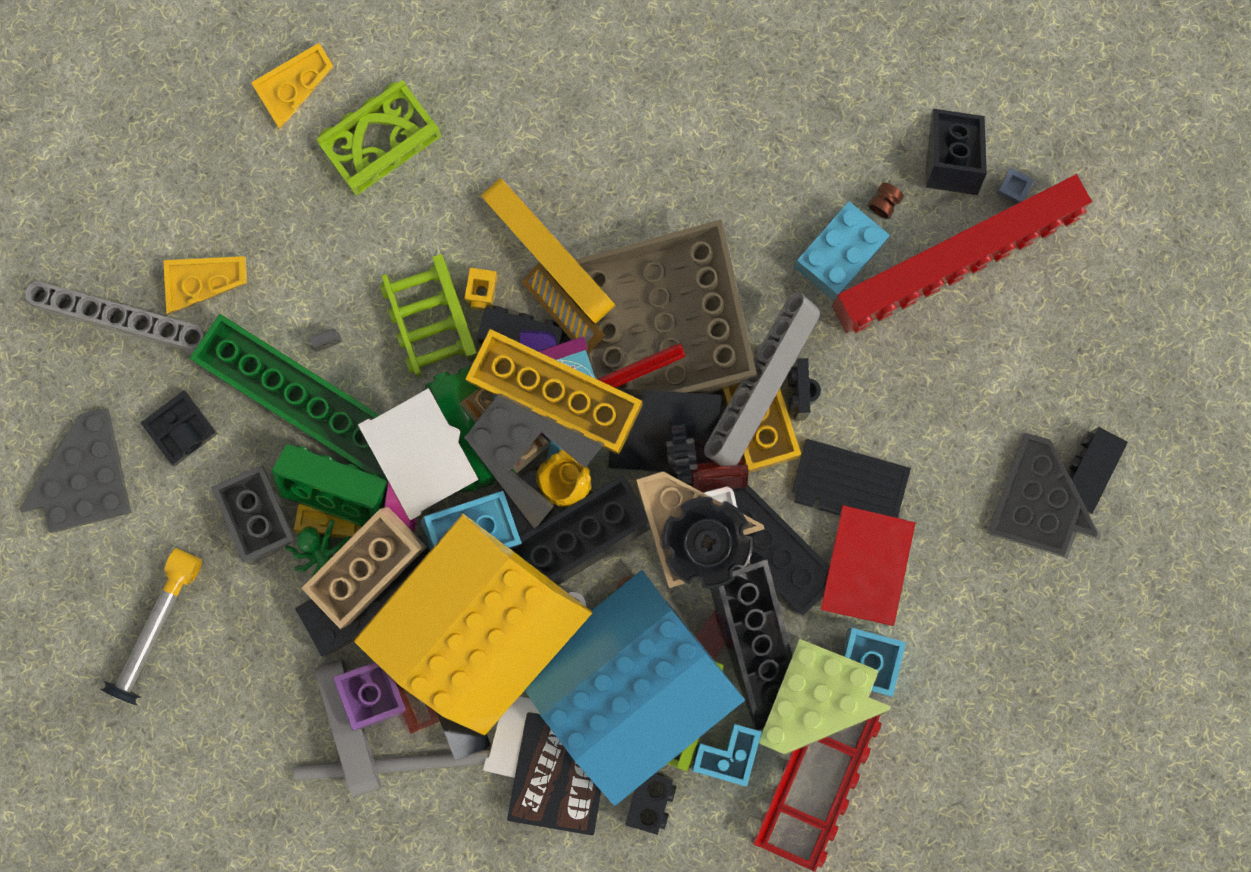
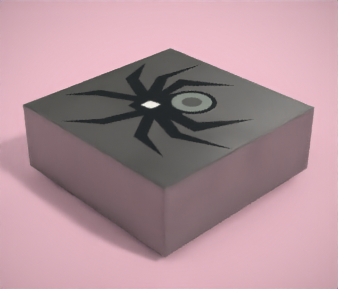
(325, 339)

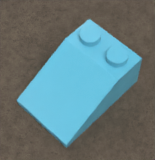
(488, 512)

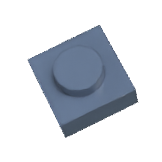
(1015, 186)

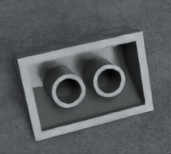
(253, 515)

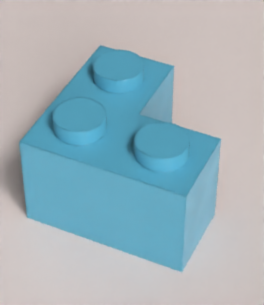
(734, 762)

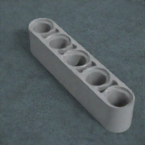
(351, 745)

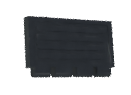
(849, 480)

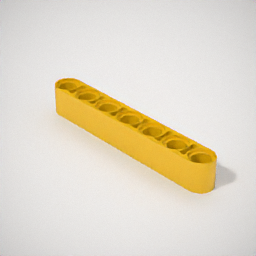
(548, 250)

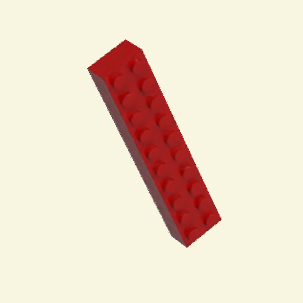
(960, 254)

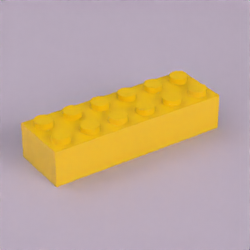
(554, 390)

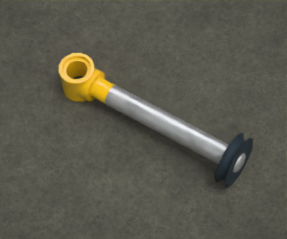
(180, 569)

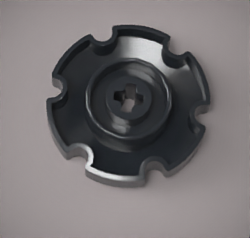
(727, 552)

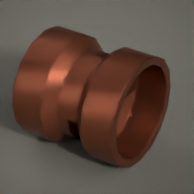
(885, 201)

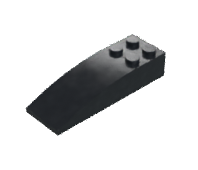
(754, 635)

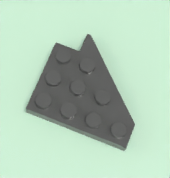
(83, 477)
(1041, 502)

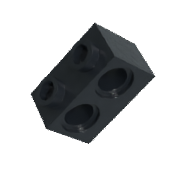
(643, 800)

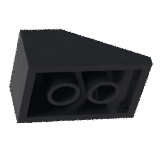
(956, 152)

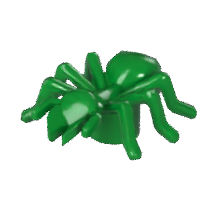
(315, 547)

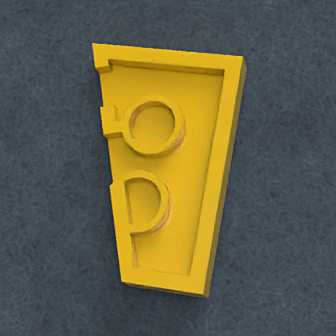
(292, 83)
(200, 279)

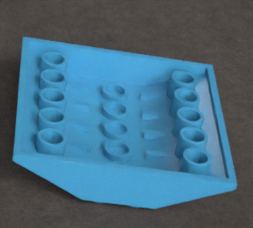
(631, 689)

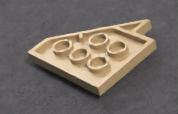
(661, 498)

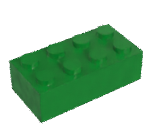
(329, 485)

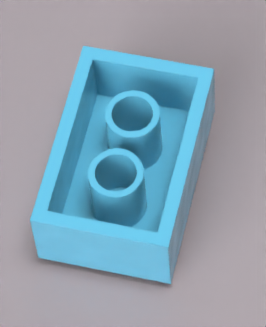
(841, 251)

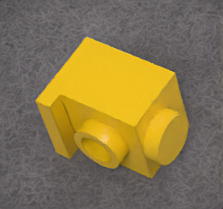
(481, 279)

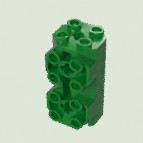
(449, 393)

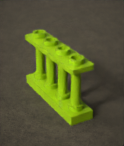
(455, 321)

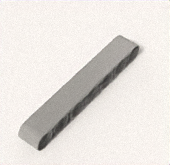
(107, 310)
(757, 393)

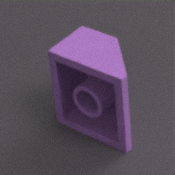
(369, 696)

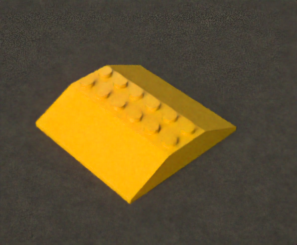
(471, 627)

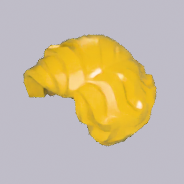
(563, 480)

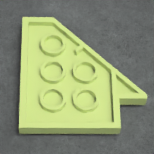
(819, 698)

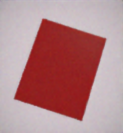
(868, 565)

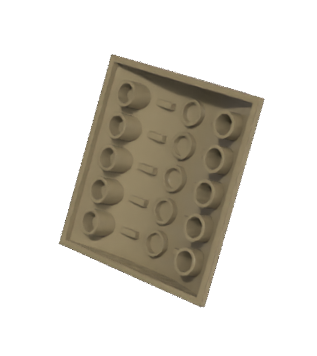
(668, 295)

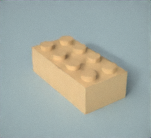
(364, 567)

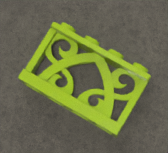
(368, 172)

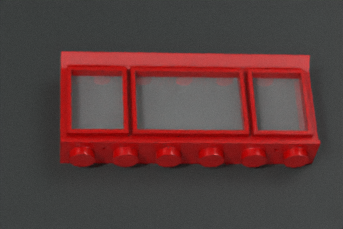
(814, 794)

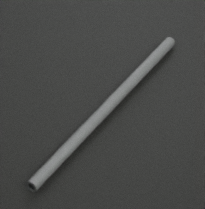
(393, 765)

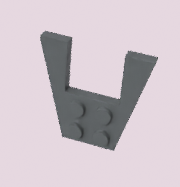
(507, 433)

